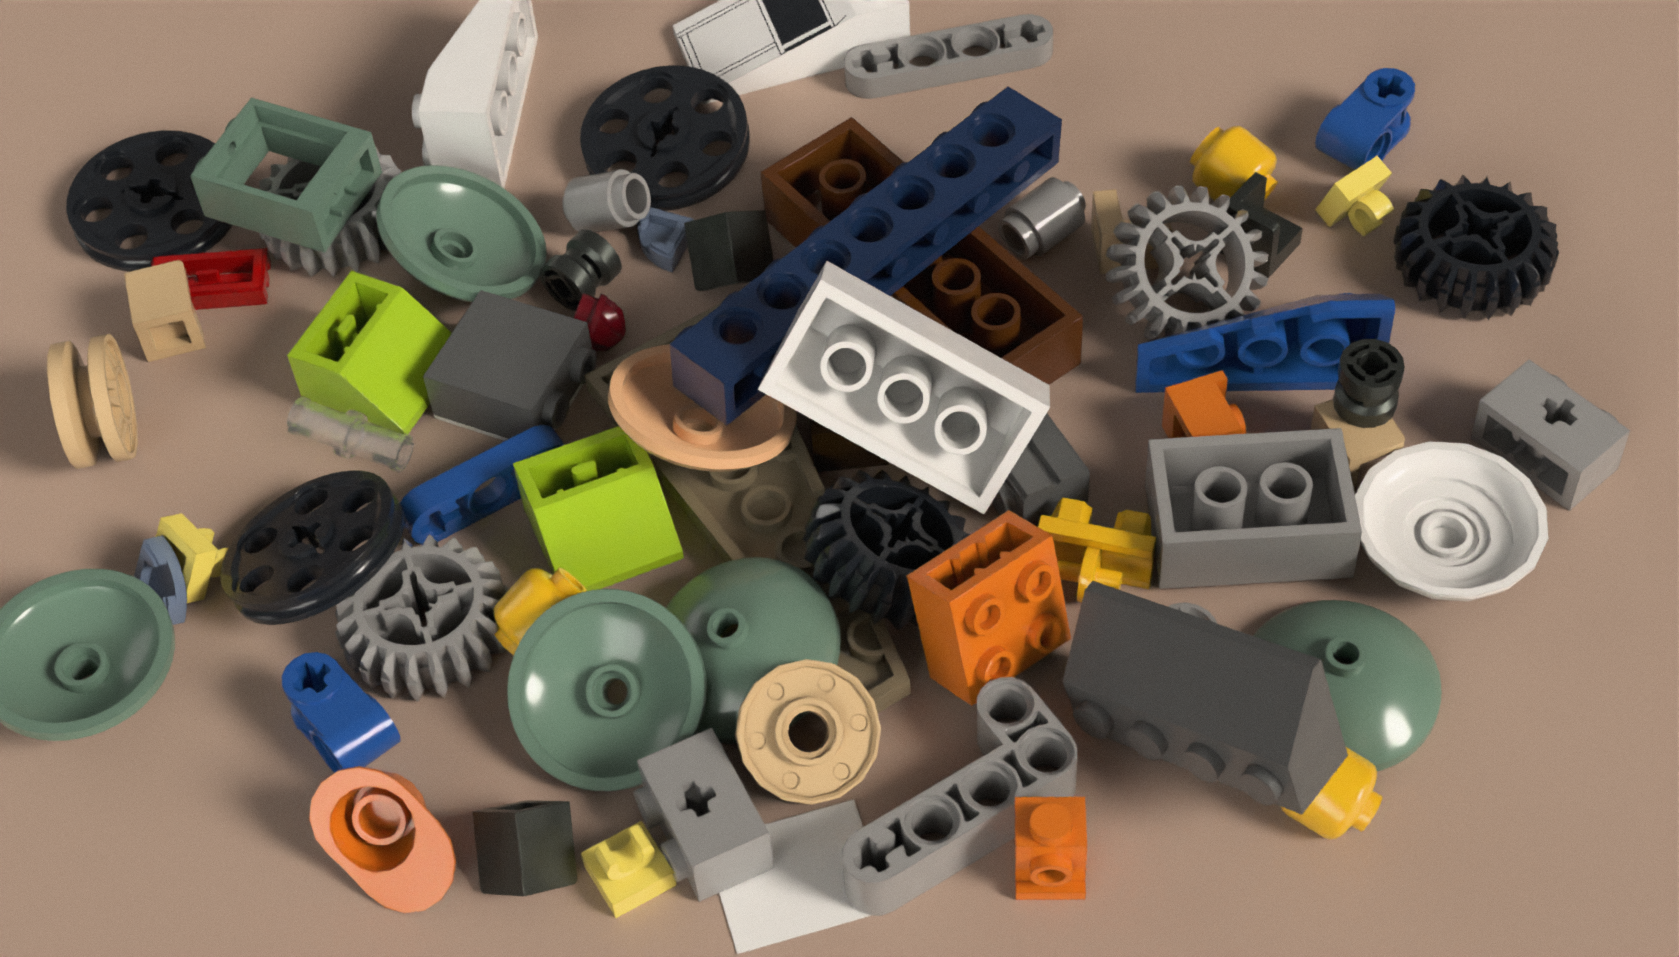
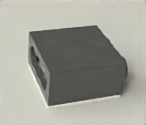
(509, 368)

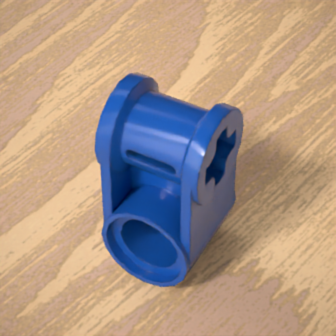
(1369, 119)
(336, 713)

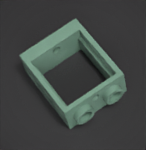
(326, 204)

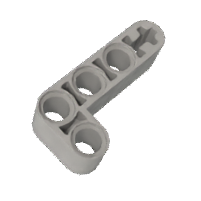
(889, 862)

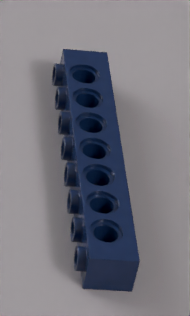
(879, 239)

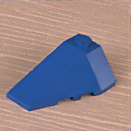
(1269, 349)

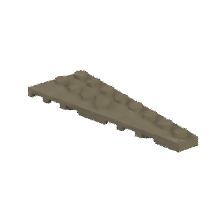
(765, 516)

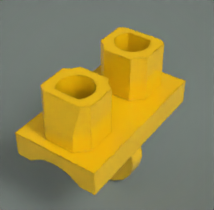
(1100, 552)

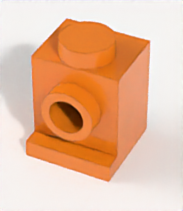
(1201, 408)
(1050, 848)

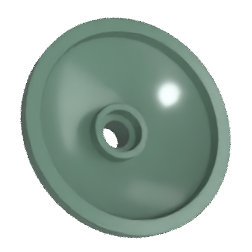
(460, 233)
(779, 620)
(78, 628)
(564, 678)
(1391, 689)

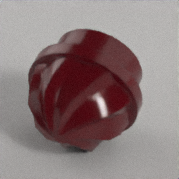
(604, 321)

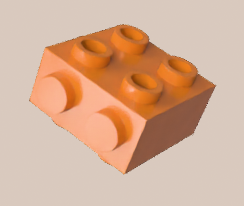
(990, 605)

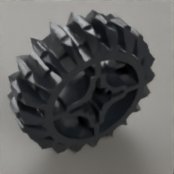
(1470, 261)
(873, 535)

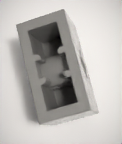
(1550, 434)
(705, 815)

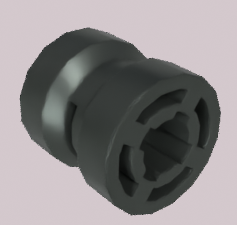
(581, 269)
(1368, 383)

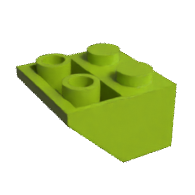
(369, 353)
(598, 509)

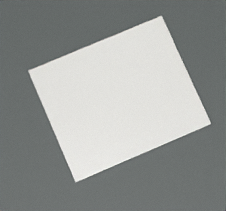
(804, 886)

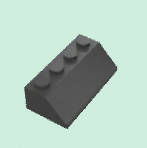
(1203, 698)

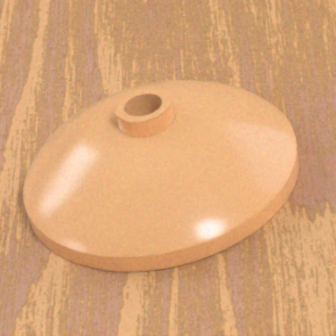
(681, 430)

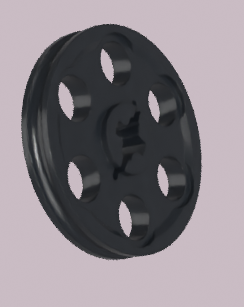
(656, 120)
(145, 203)
(292, 564)

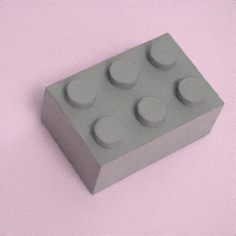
(1252, 508)

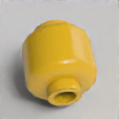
(1229, 160)
(528, 600)
(1344, 799)

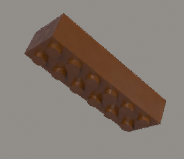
(968, 289)

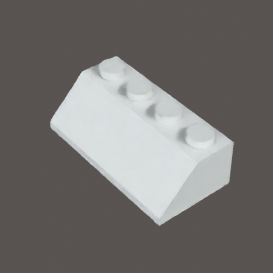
(906, 388)

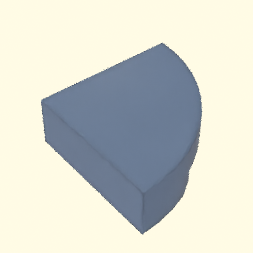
(663, 237)
(162, 572)

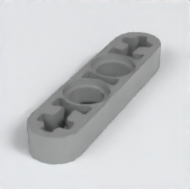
(951, 62)

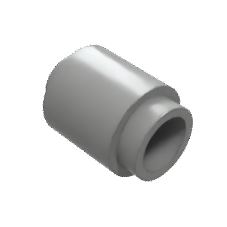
(606, 201)
(1042, 218)

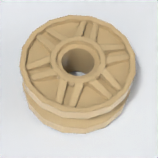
(92, 401)
(849, 739)

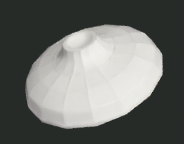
(1451, 521)

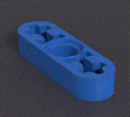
(450, 499)

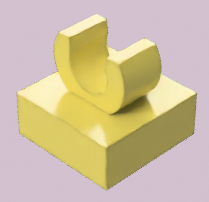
(1358, 198)
(195, 553)
(628, 869)

